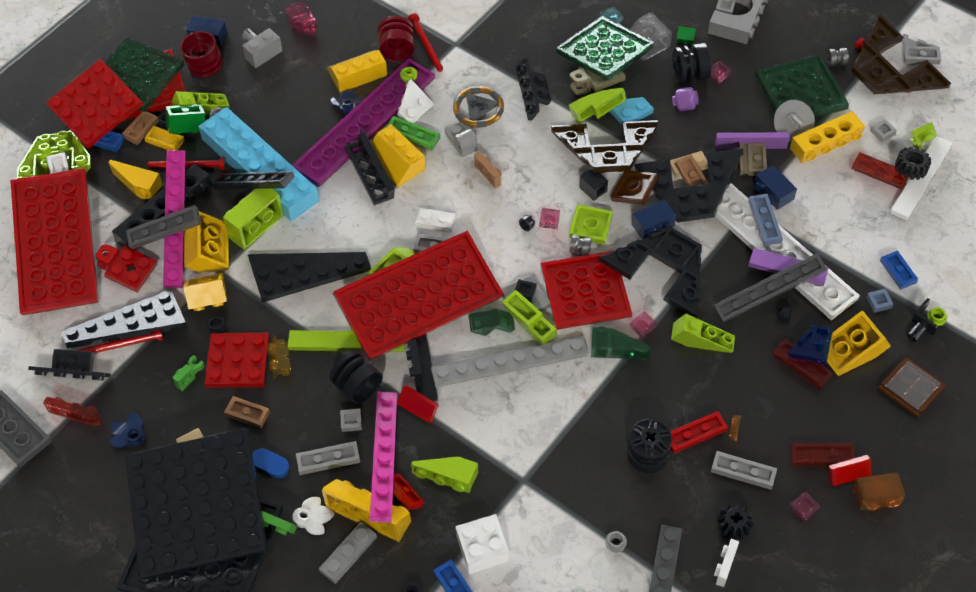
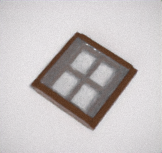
(912, 387)

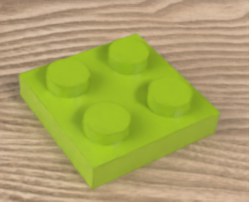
(591, 223)

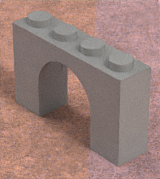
(737, 27)

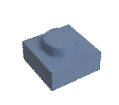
(879, 300)

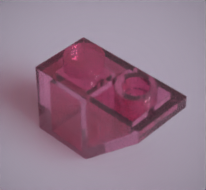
(301, 18)

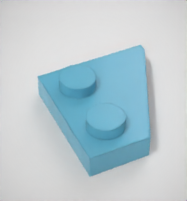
(632, 110)

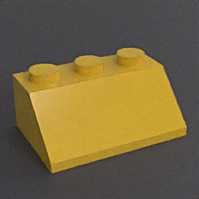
(358, 70)
(398, 156)
(207, 246)

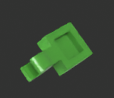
(186, 375)

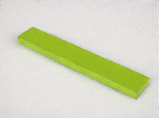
(326, 341)

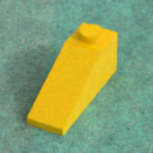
(140, 181)

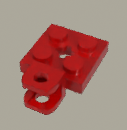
(116, 264)

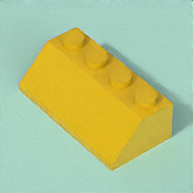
(355, 505)

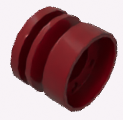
(396, 38)
(201, 54)

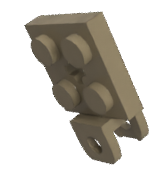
(589, 80)

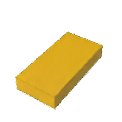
(162, 138)

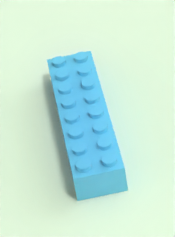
(250, 153)

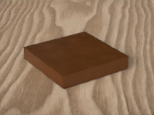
(634, 187)

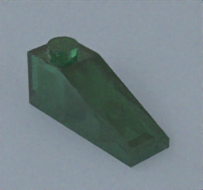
(615, 344)

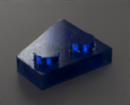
(813, 345)

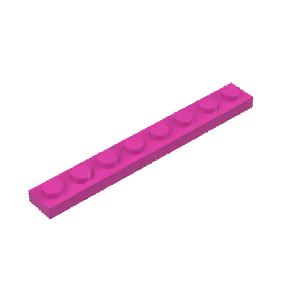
(173, 203)
(383, 458)

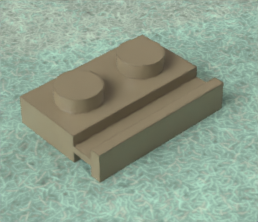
(754, 158)

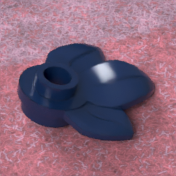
(347, 100)
(125, 431)

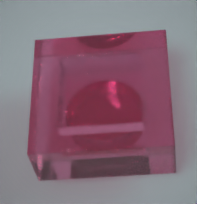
(720, 71)
(549, 218)
(643, 324)
(805, 506)

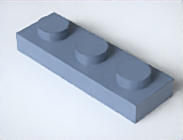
(765, 219)

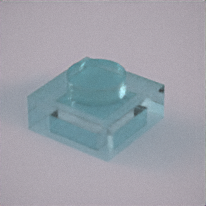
(612, 14)

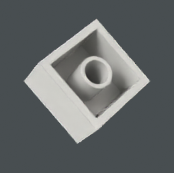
(482, 544)

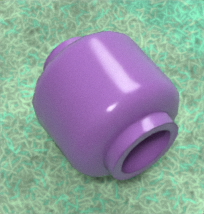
(685, 99)

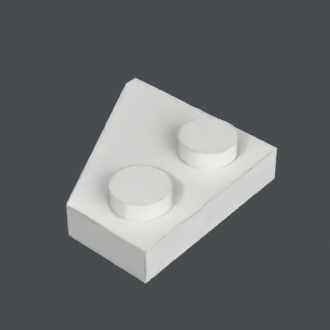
(413, 103)

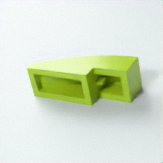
(597, 104)
(530, 318)

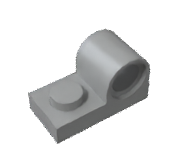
(462, 139)

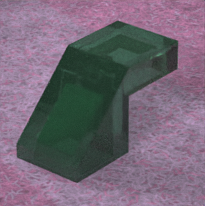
(487, 321)

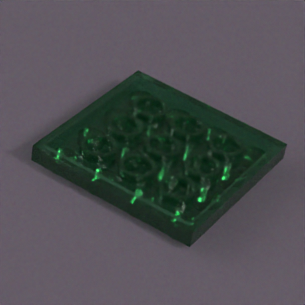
(604, 48)
(143, 69)
(804, 81)

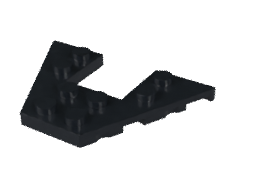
(700, 200)
(674, 251)

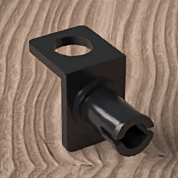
(922, 323)

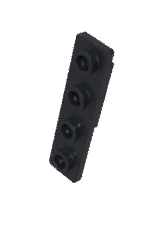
(533, 89)
(71, 362)
(421, 367)

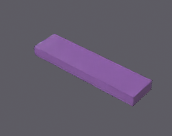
(773, 140)
(775, 263)

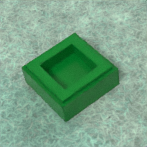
(686, 35)

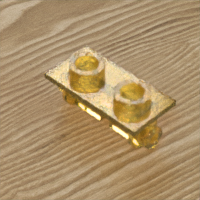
(277, 350)

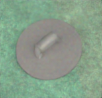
(794, 118)

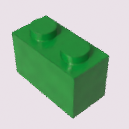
(184, 118)

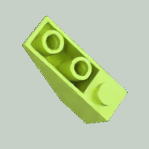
(207, 100)
(701, 335)
(450, 471)

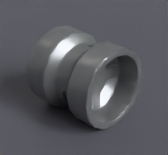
(837, 57)
(580, 245)

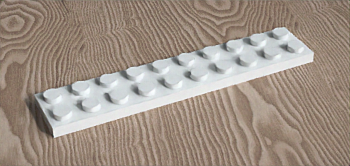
(738, 217)

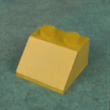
(205, 291)

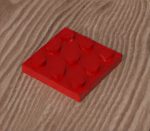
(237, 360)

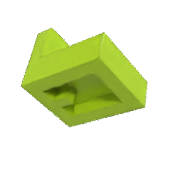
(923, 134)

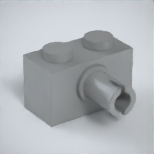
(261, 47)

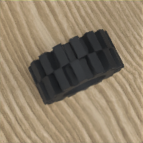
(916, 170)

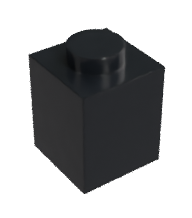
(593, 184)

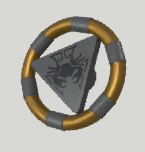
(478, 107)

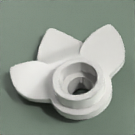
(315, 516)

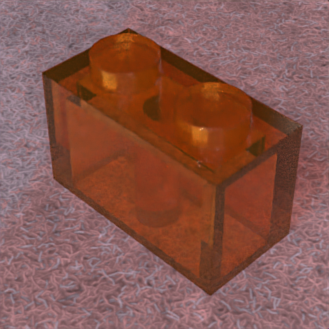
(879, 491)

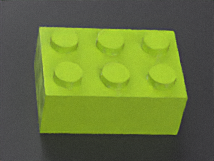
(253, 216)

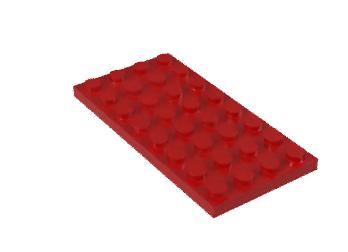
(53, 242)
(417, 295)

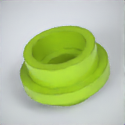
(408, 73)
(937, 312)

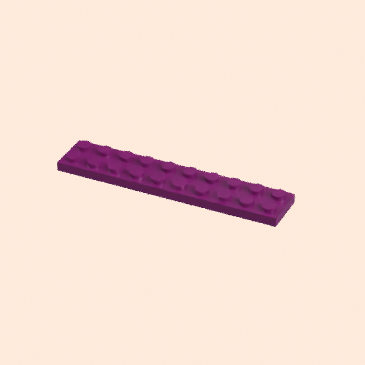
(368, 116)

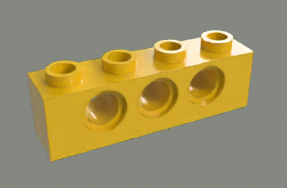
(827, 137)

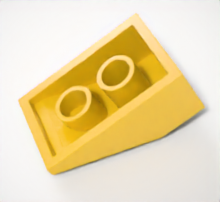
(855, 344)

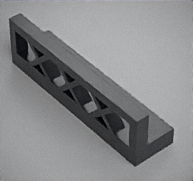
(376, 169)

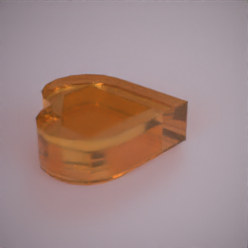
(734, 429)

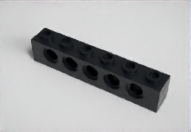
(196, 184)

